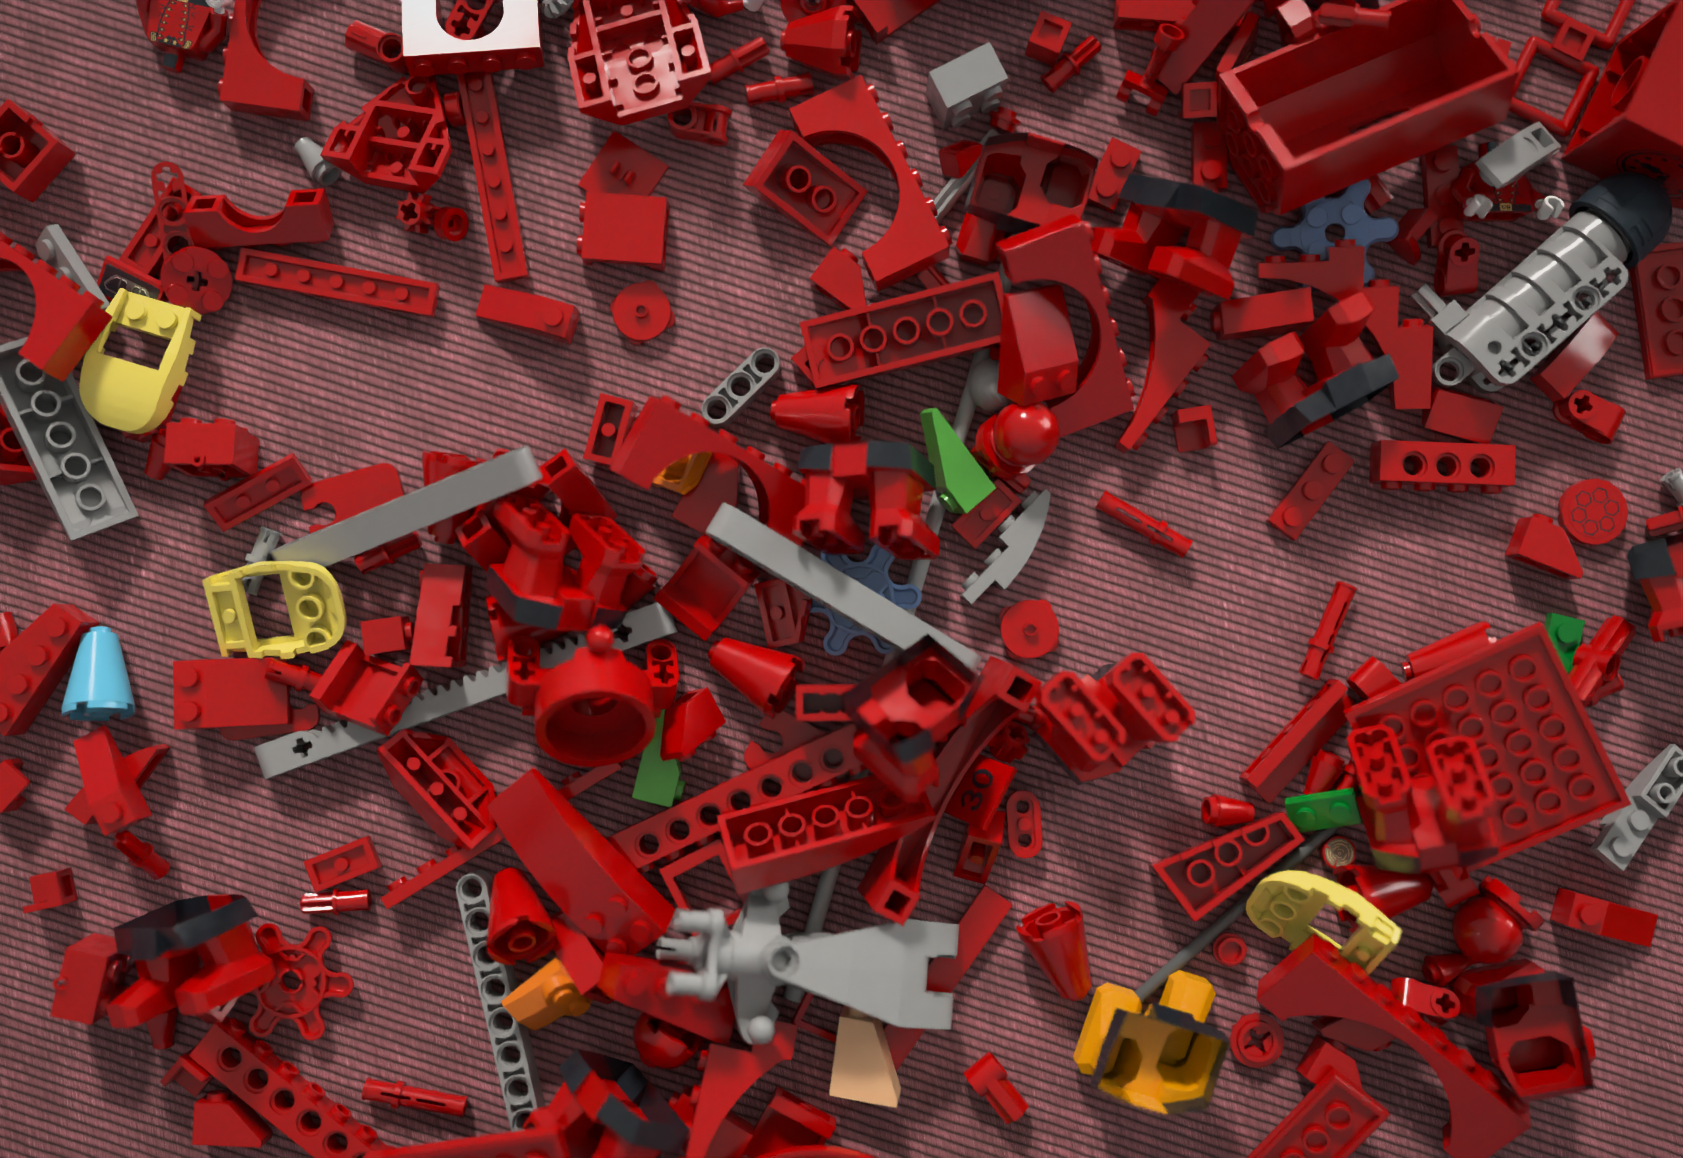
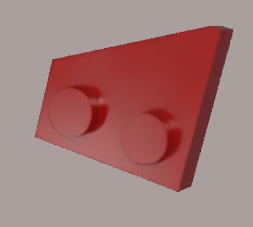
(783, 612)

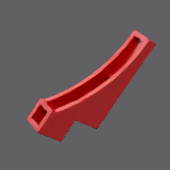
(1172, 355)
(726, 1077)

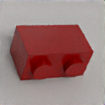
(609, 429)

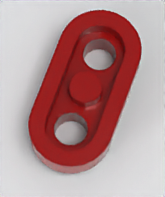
(1023, 823)

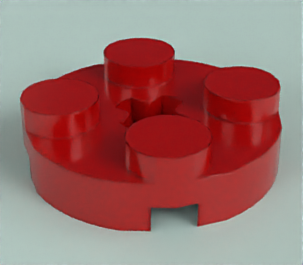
(184, 264)

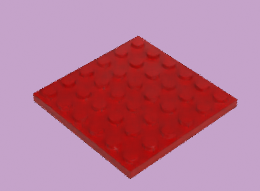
(1526, 728)

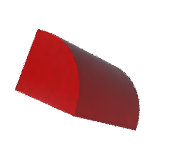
(1462, 415)

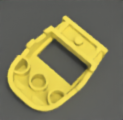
(127, 393)
(311, 600)
(1291, 899)

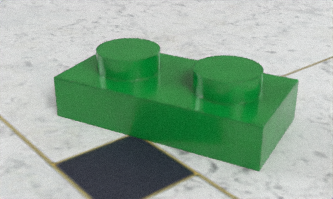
(1565, 635)
(1323, 810)

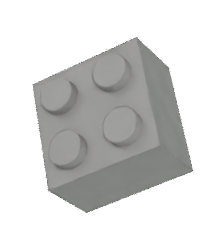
(966, 86)

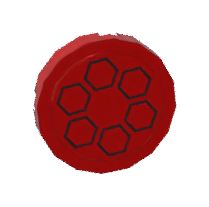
(1592, 511)

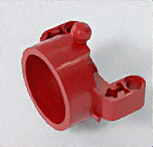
(595, 704)

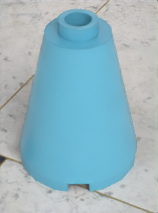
(98, 679)

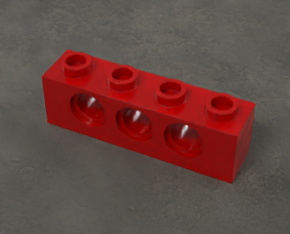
(1494, 461)

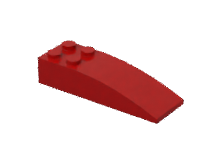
(905, 331)
(816, 831)
(580, 867)

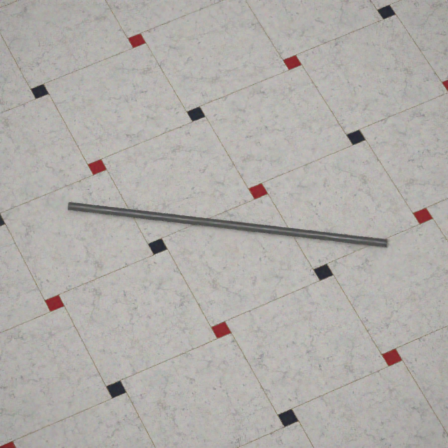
(1229, 916)

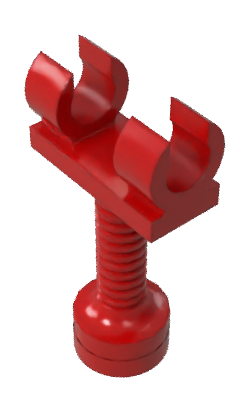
(1168, 39)

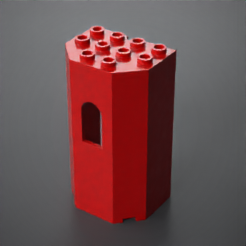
(1295, 107)

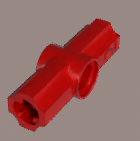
(1600, 658)

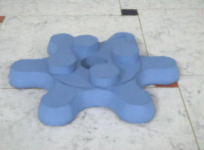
(1343, 210)
(873, 575)

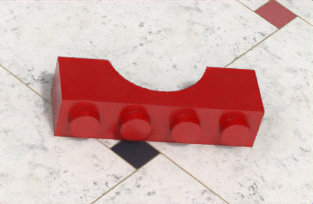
(219, 224)

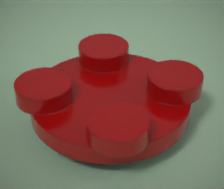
(642, 312)
(1029, 629)

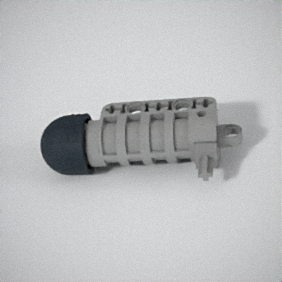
(1606, 233)

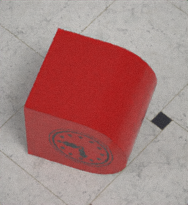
(1638, 107)

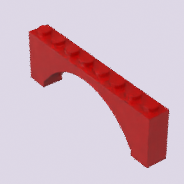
(896, 871)
(1325, 983)

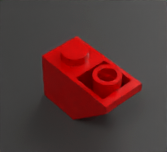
(689, 723)

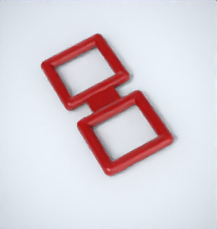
(1569, 50)

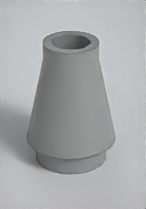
(317, 167)

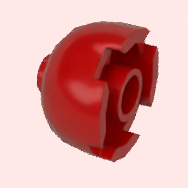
(664, 1043)

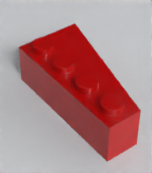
(37, 663)
(642, 985)

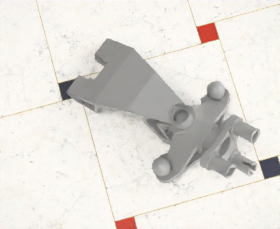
(867, 969)

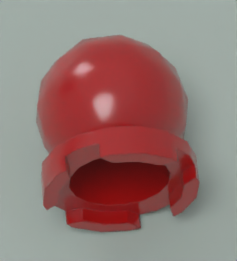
(1018, 439)
(1493, 924)

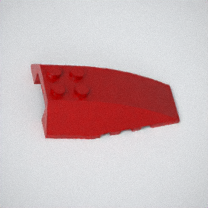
(635, 58)

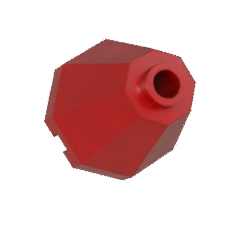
(825, 42)

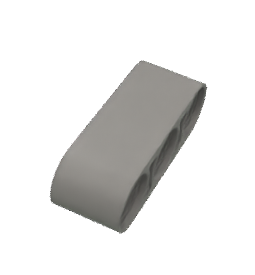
(745, 372)

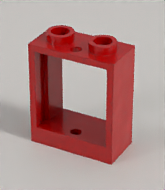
(689, 860)

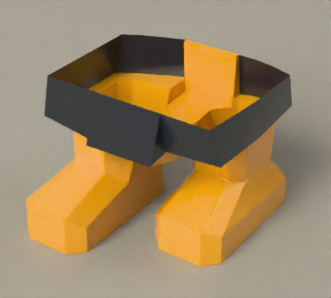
(1158, 1057)

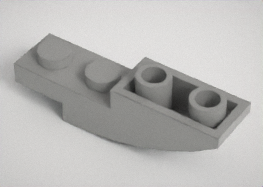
(1517, 156)
(1019, 540)
(1652, 797)

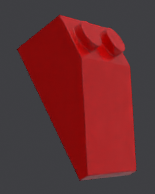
(805, 186)
(1036, 346)
(228, 694)

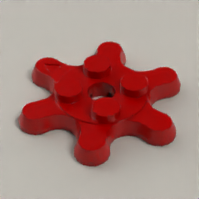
(301, 1004)

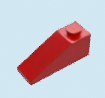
(529, 313)
(109, 783)
(1603, 917)

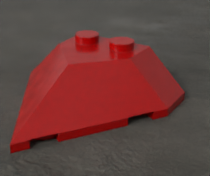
(397, 138)

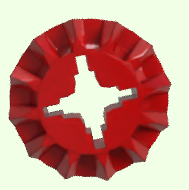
(1271, 1042)

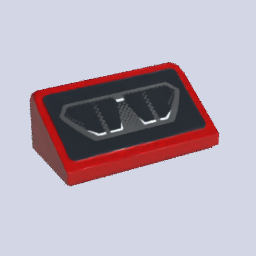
(120, 275)

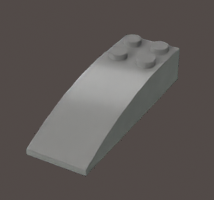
(62, 446)

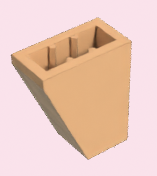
(863, 1061)

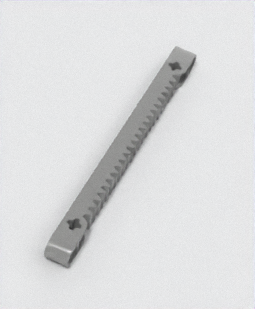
(288, 752)

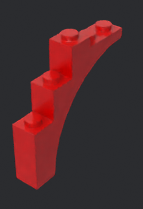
(1343, 277)

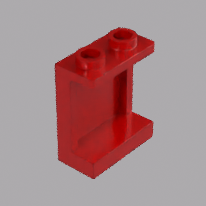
(624, 229)
(707, 586)
(366, 689)
(788, 1124)

